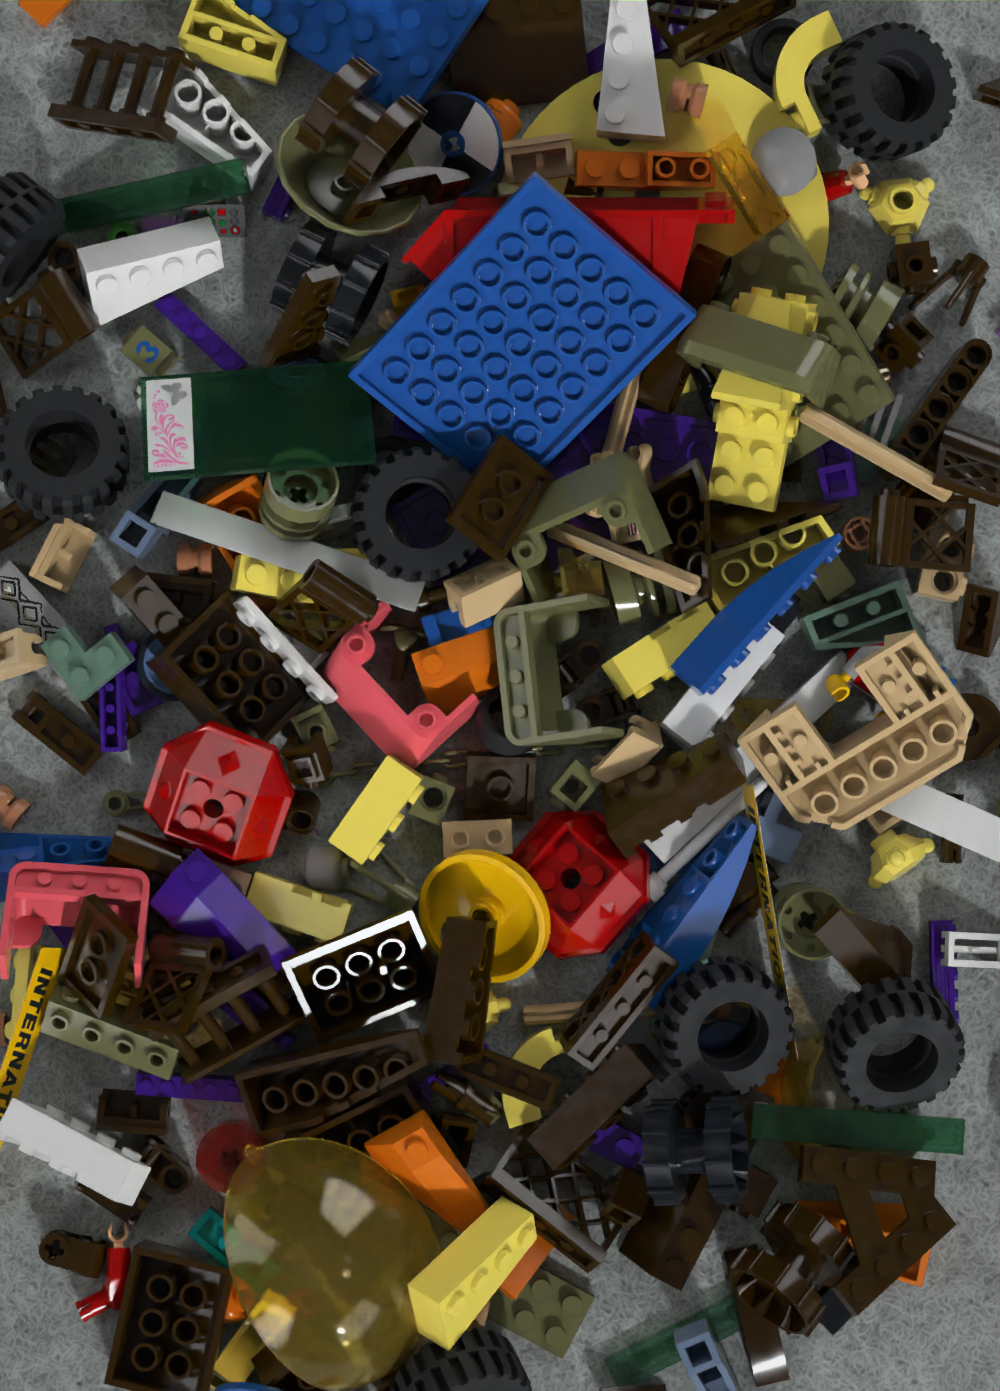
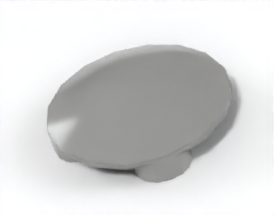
(785, 160)

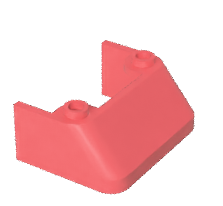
(375, 712)
(54, 895)

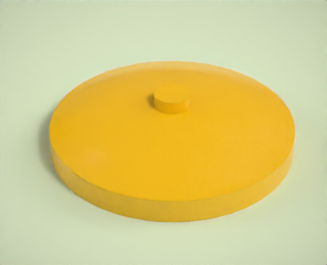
(491, 888)

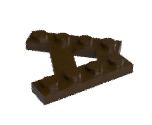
(878, 1258)

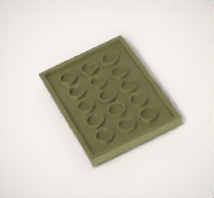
(785, 266)

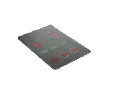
(226, 218)

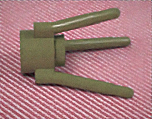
(400, 894)

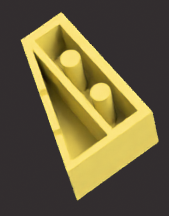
(233, 40)
(651, 657)
(377, 810)
(300, 907)

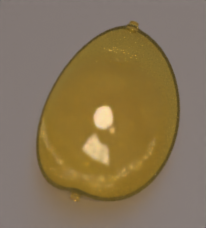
(326, 1259)

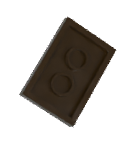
(499, 498)
(98, 956)

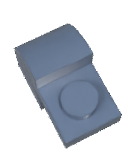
(777, 839)

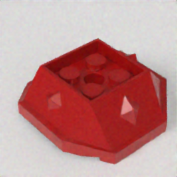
(236, 772)
(610, 887)

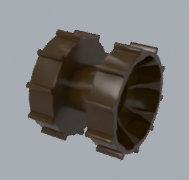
(346, 113)
(780, 1284)

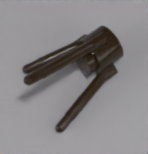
(969, 274)

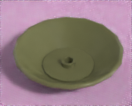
(324, 193)

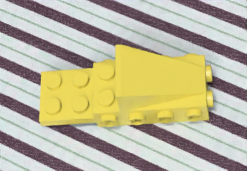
(756, 417)

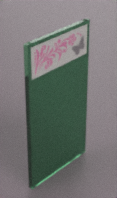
(254, 421)

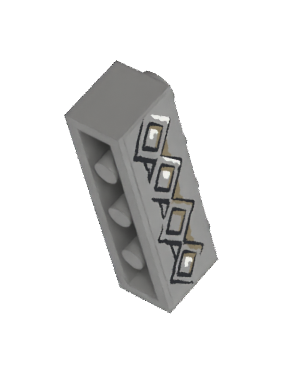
(31, 610)

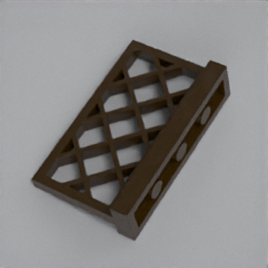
(710, 33)
(549, 1221)

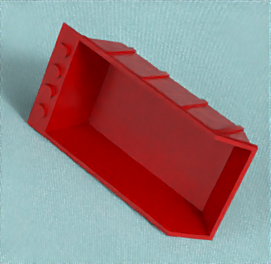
(650, 228)

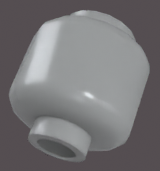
(325, 867)

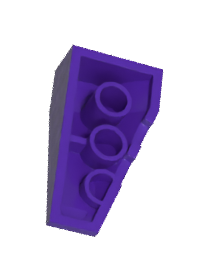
(206, 903)

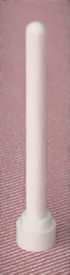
(659, 879)

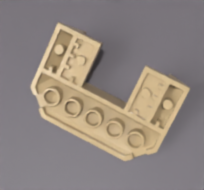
(879, 762)

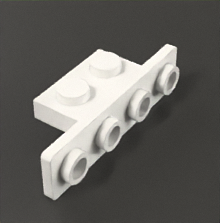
(297, 657)

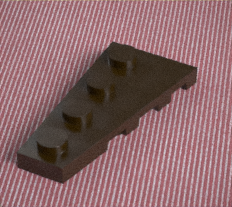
(302, 321)

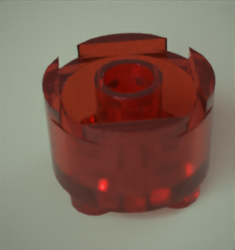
(211, 1154)

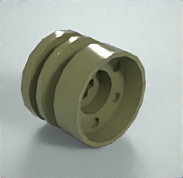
(864, 307)
(298, 502)
(631, 591)
(788, 905)

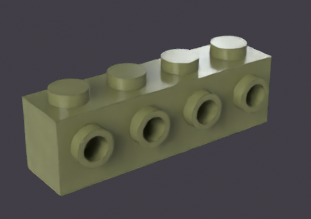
(111, 1034)

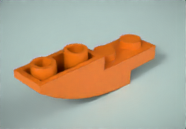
(644, 170)

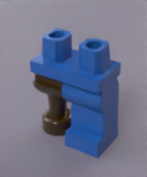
(445, 625)

